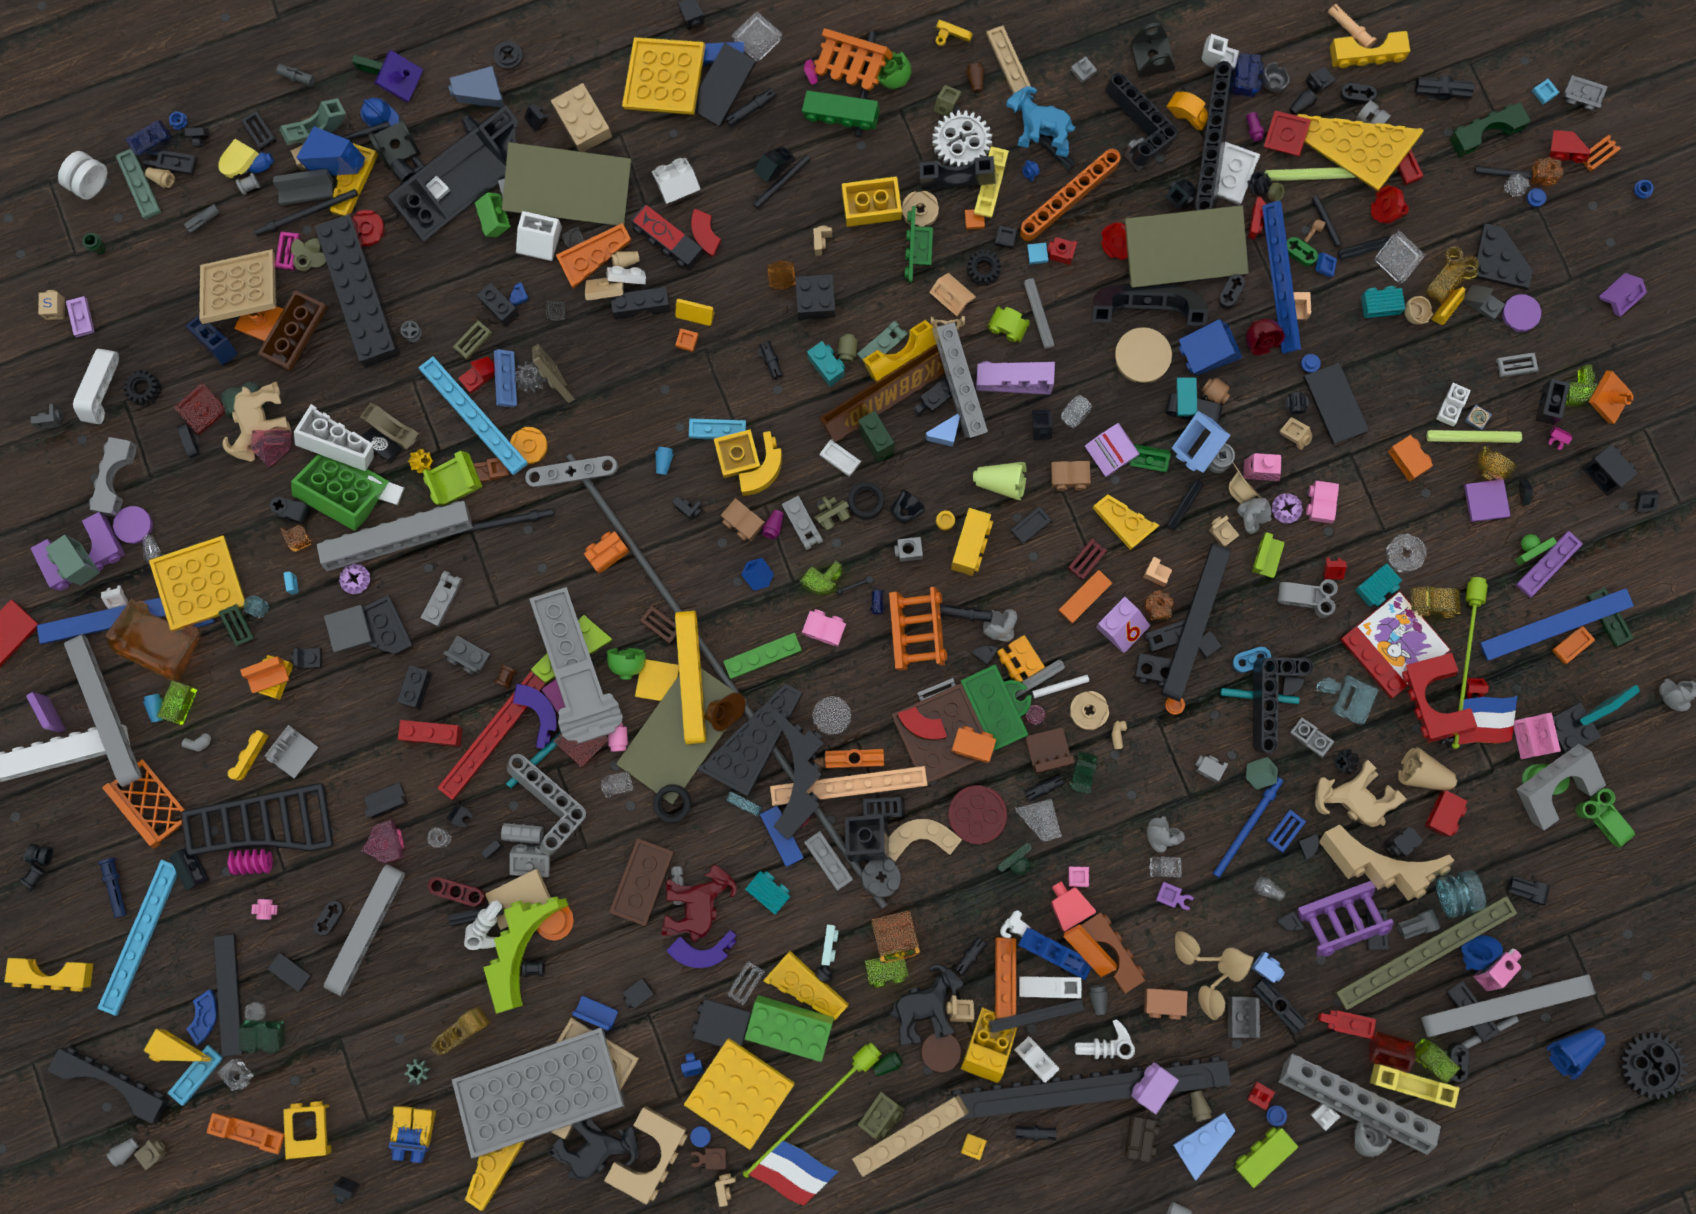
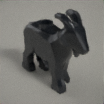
(926, 1004)
(596, 1149)

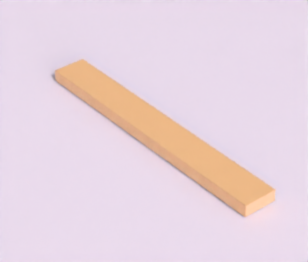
(856, 784)

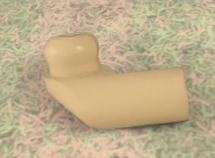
(1116, 734)

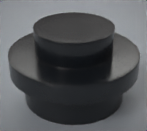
(824, 973)

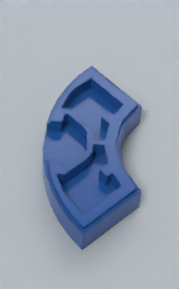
(204, 1017)

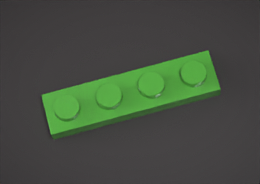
(762, 656)

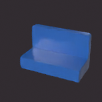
(596, 1013)

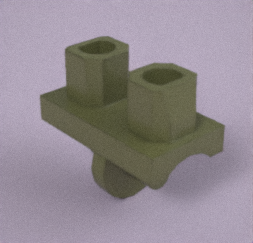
(824, 517)

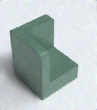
(1261, 773)

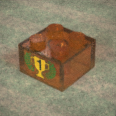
(895, 936)

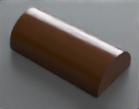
(292, 331)

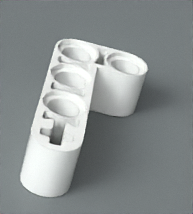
(94, 386)

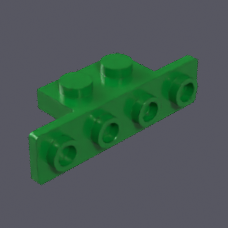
(920, 245)

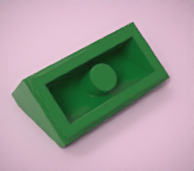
(1151, 458)

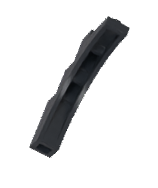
(803, 748)

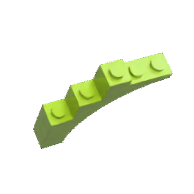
(504, 972)

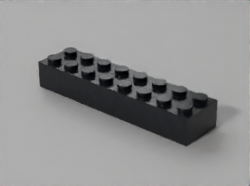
(357, 290)

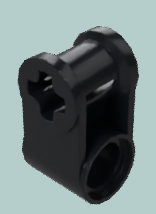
(292, 510)

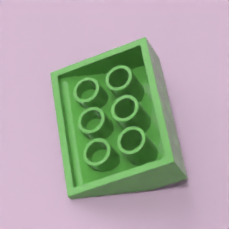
(338, 490)

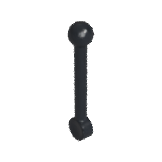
(869, 579)

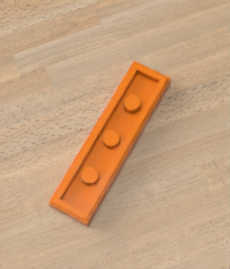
(1005, 977)

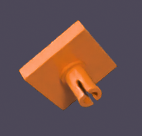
(258, 324)
(1611, 397)

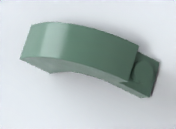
(326, 118)

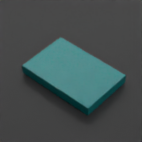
(1610, 705)

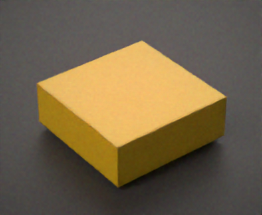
(973, 1146)

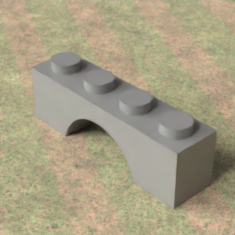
(116, 455)

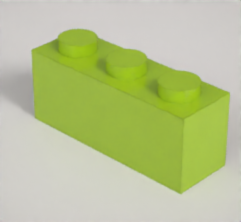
(1265, 1156)

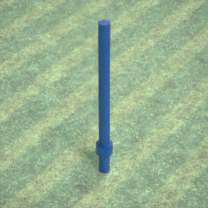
(1269, 795)

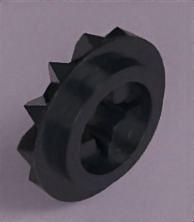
(507, 47)

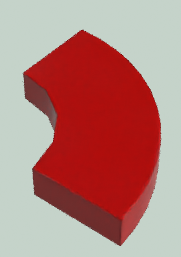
(703, 234)
(922, 726)

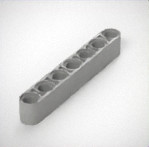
(364, 930)

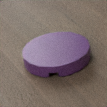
(1521, 313)
(132, 524)

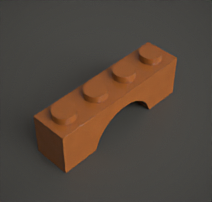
(1127, 974)

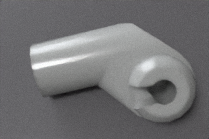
(199, 744)

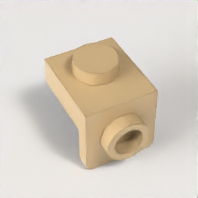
(960, 1010)

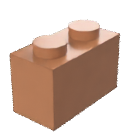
(1165, 1002)

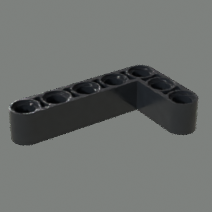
(1146, 115)
(1270, 695)

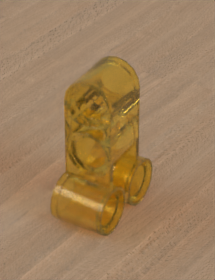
(1452, 274)
(468, 1023)

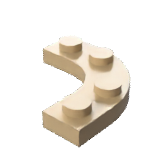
(922, 829)

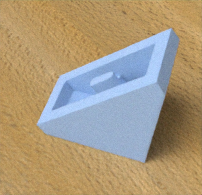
(945, 432)

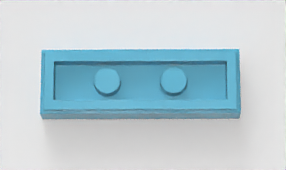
(714, 428)
(195, 1077)

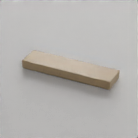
(1007, 59)

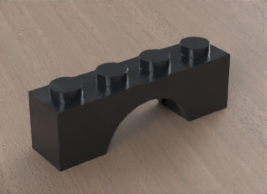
(978, 172)

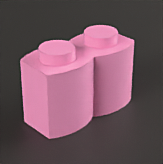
(1323, 502)
(824, 628)

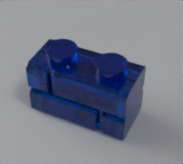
(1247, 74)
(148, 137)

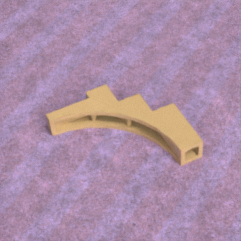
(1356, 859)

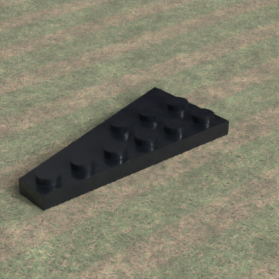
(749, 748)

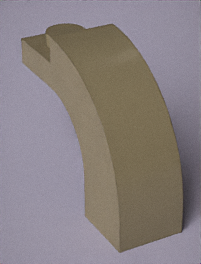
(389, 426)

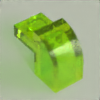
(1581, 392)
(819, 583)
(1435, 1059)

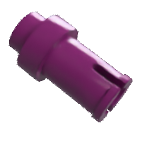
(1256, 130)

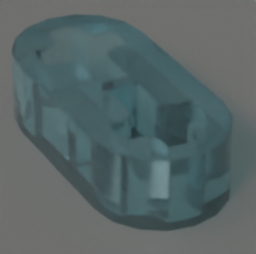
(743, 804)

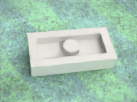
(632, 275)

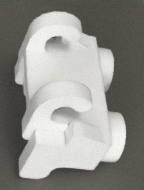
(1014, 924)

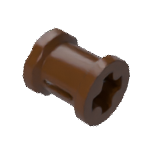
(505, 676)

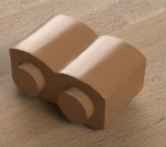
(1070, 474)
(742, 520)

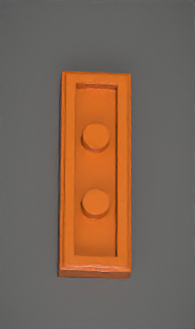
(1085, 597)
(1090, 950)

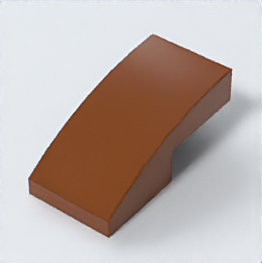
(491, 470)

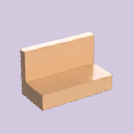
(952, 294)

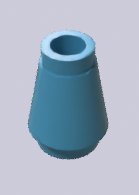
(663, 460)
(152, 704)

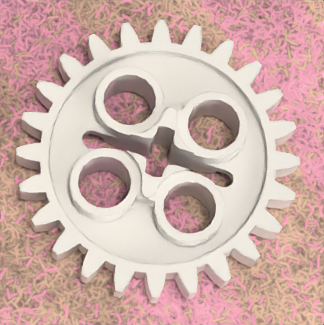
(955, 126)

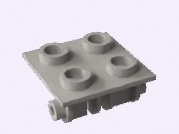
(291, 751)

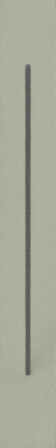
(711, 659)

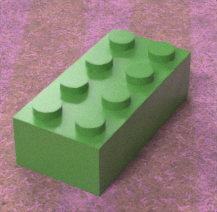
(789, 1028)

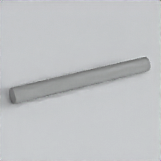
(1501, 1026)

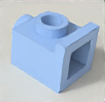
(1268, 968)

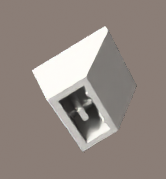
(676, 180)
(537, 236)

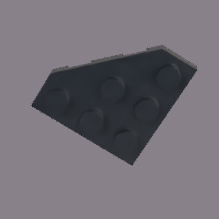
(1501, 259)
(386, 627)

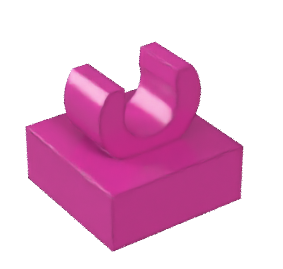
(1560, 435)

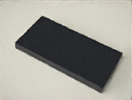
(723, 84)
(1336, 403)

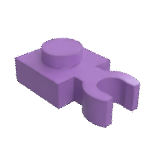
(1171, 896)

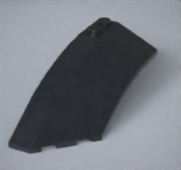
(466, 167)

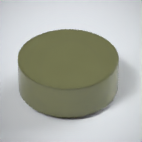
(1276, 192)

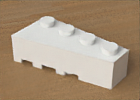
(332, 439)

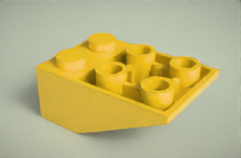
(988, 1051)

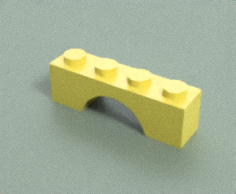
(1414, 1085)

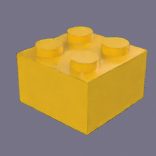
(737, 453)

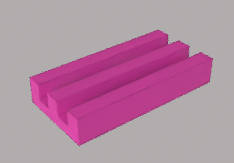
(285, 265)

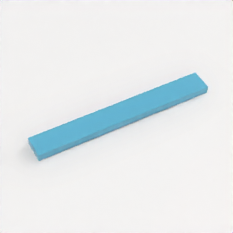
(473, 416)
(138, 938)

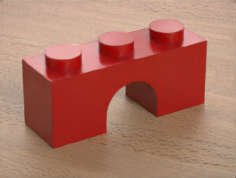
(430, 733)

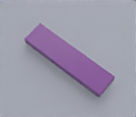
(1549, 564)

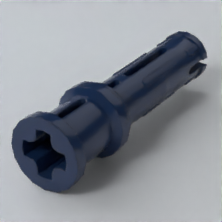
(111, 878)

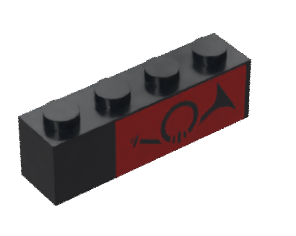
(667, 237)

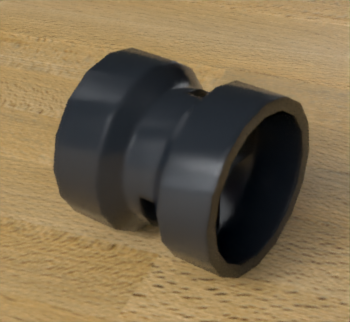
(38, 854)

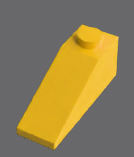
(169, 1047)

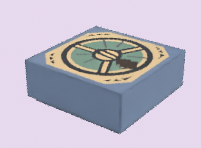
(1477, 417)

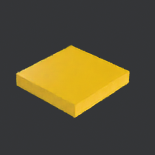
(656, 680)

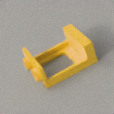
(306, 1148)

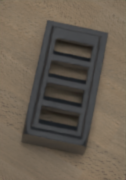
(900, 806)

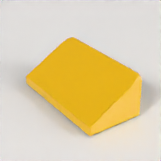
(1449, 306)
(694, 312)

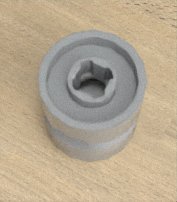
(1381, 116)
(1222, 460)

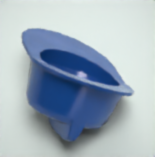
(378, 111)
(1481, 952)

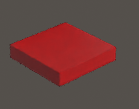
(1287, 133)

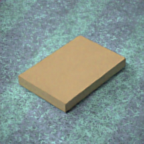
(525, 888)

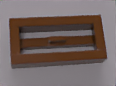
(647, 615)

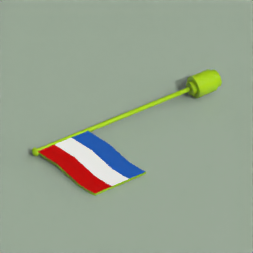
(1492, 715)
(791, 1168)

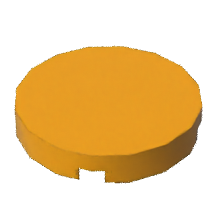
(530, 444)

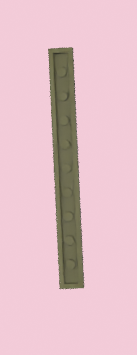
(1425, 953)

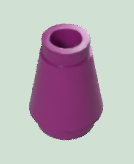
(773, 525)

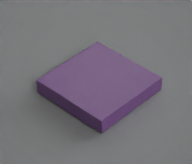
(1487, 500)
(45, 712)

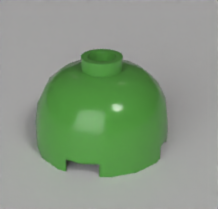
(896, 71)
(626, 662)

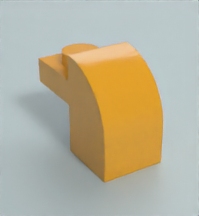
(1189, 106)

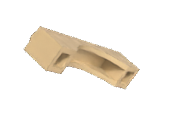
(910, 1135)

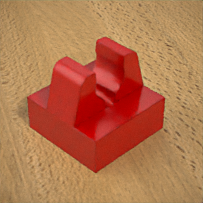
(1334, 569)
(1476, 685)
(1260, 1095)

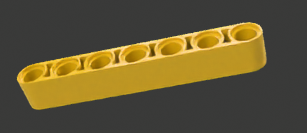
(690, 677)

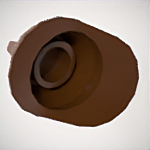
(725, 711)

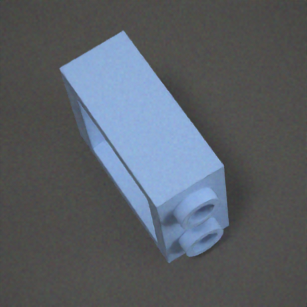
(1209, 448)

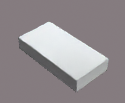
(840, 458)
(392, 492)

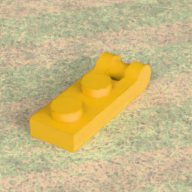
(248, 755)

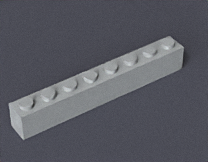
(394, 536)

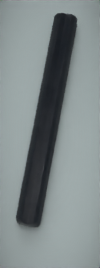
(1036, 1016)

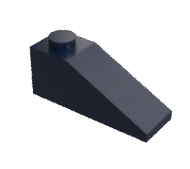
(212, 340)

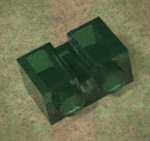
(261, 1035)

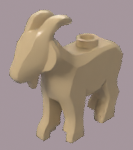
(251, 417)
(1357, 799)

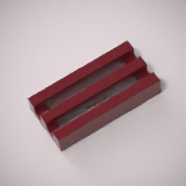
(1077, 571)

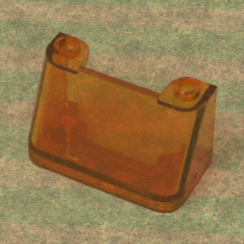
(150, 641)

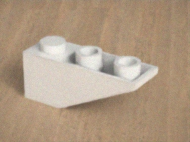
(1050, 987)

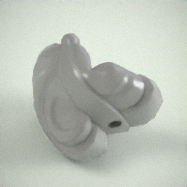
(1254, 512)
(1001, 625)
(1679, 695)
(1161, 835)
(1370, 1146)

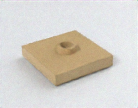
(602, 288)

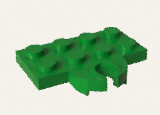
(997, 705)

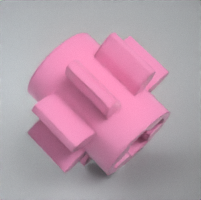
(264, 909)

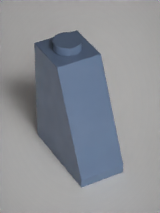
(477, 88)

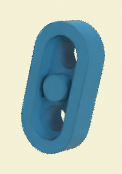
(1249, 658)

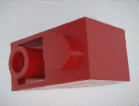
(1568, 146)

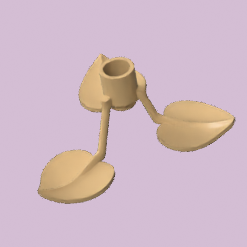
(1232, 963)

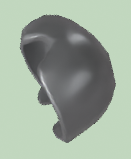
(1275, 78)

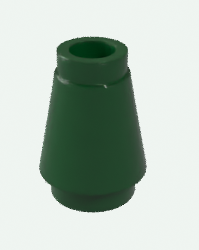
(93, 243)
(889, 1063)

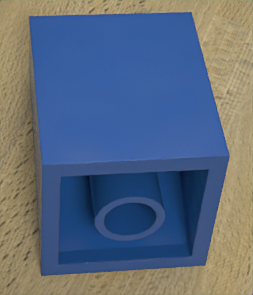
(330, 152)
(1209, 348)

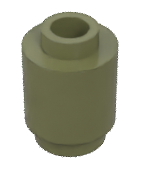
(847, 348)

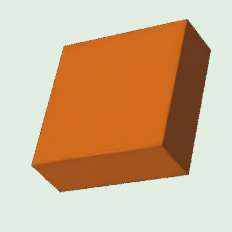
(973, 220)
(686, 340)

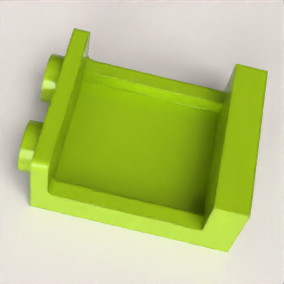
(452, 479)

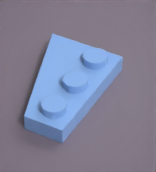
(1204, 1144)

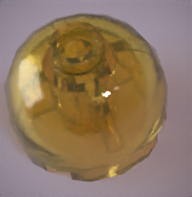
(1494, 464)

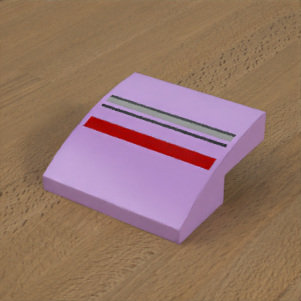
(1112, 449)

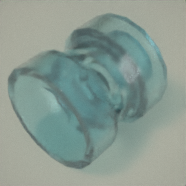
(251, 606)

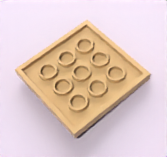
(237, 286)

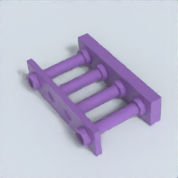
(1346, 899)

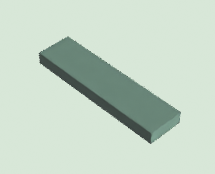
(138, 184)

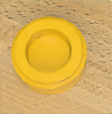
(945, 520)

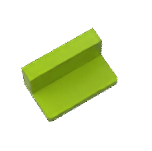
(1268, 556)

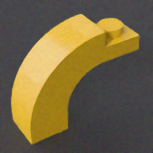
(764, 476)

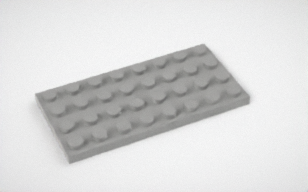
(537, 1093)

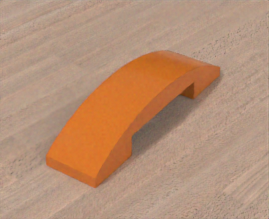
(246, 1132)

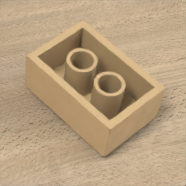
(581, 118)

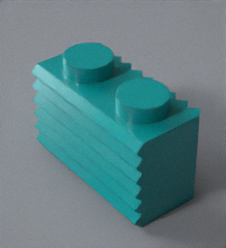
(1382, 302)
(1378, 585)
(768, 892)

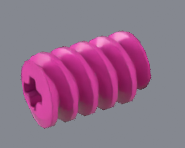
(249, 863)

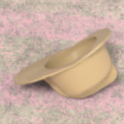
(1241, 489)

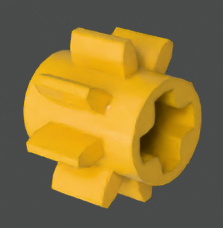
(420, 461)

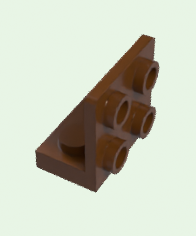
(1049, 750)

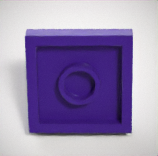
(398, 76)

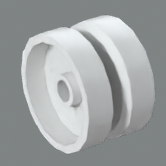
(82, 175)

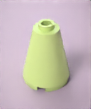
(1002, 479)

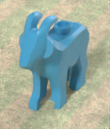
(1041, 121)

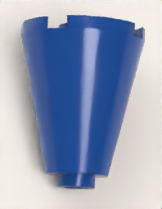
(1576, 1052)

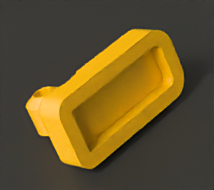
(948, 29)

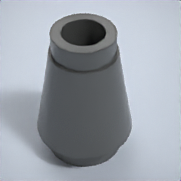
(1099, 996)

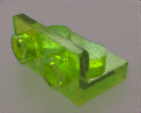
(879, 972)

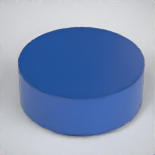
(700, 1136)

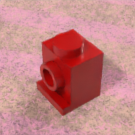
(1064, 256)

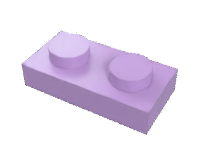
(80, 316)

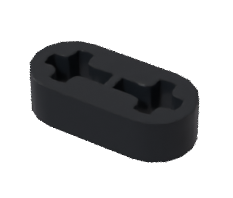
(1358, 93)
(1228, 289)
(188, 440)
(333, 920)
(1460, 1060)

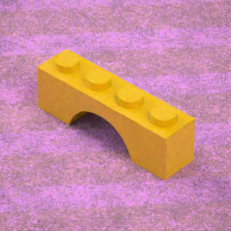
(1347, 52)
(920, 339)
(25, 971)

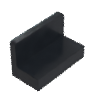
(385, 801)

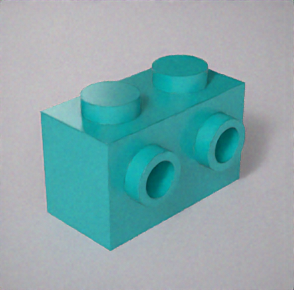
(826, 364)

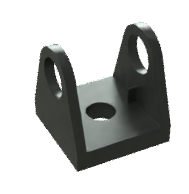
(1155, 42)
(383, 140)

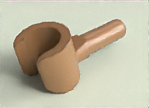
(1318, 225)

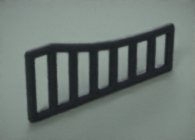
(268, 839)

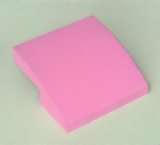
(1536, 736)

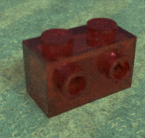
(1392, 1052)

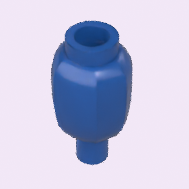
(261, 163)

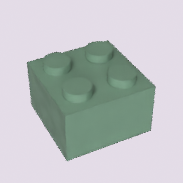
(71, 560)

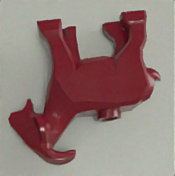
(699, 904)

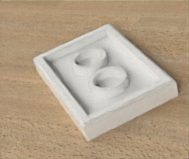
(1236, 170)

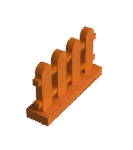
(860, 57)

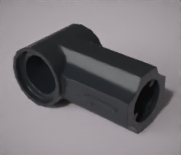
(1534, 891)

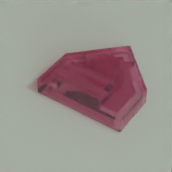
(270, 444)
(385, 842)

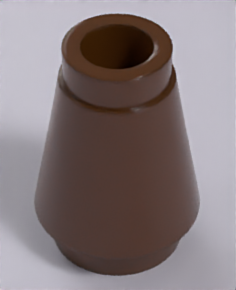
(976, 76)

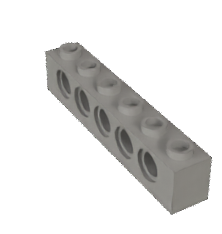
(959, 380)

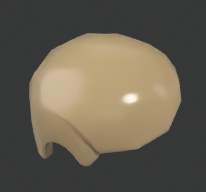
(1418, 310)

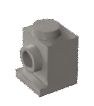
(1210, 768)

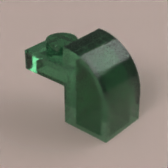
(1083, 772)

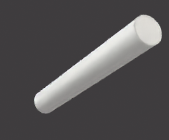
(1060, 686)

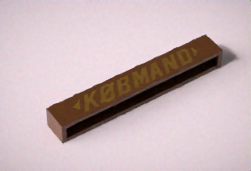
(883, 393)

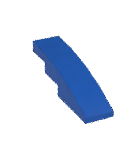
(1055, 953)

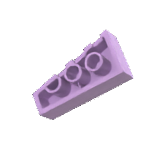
(1016, 377)

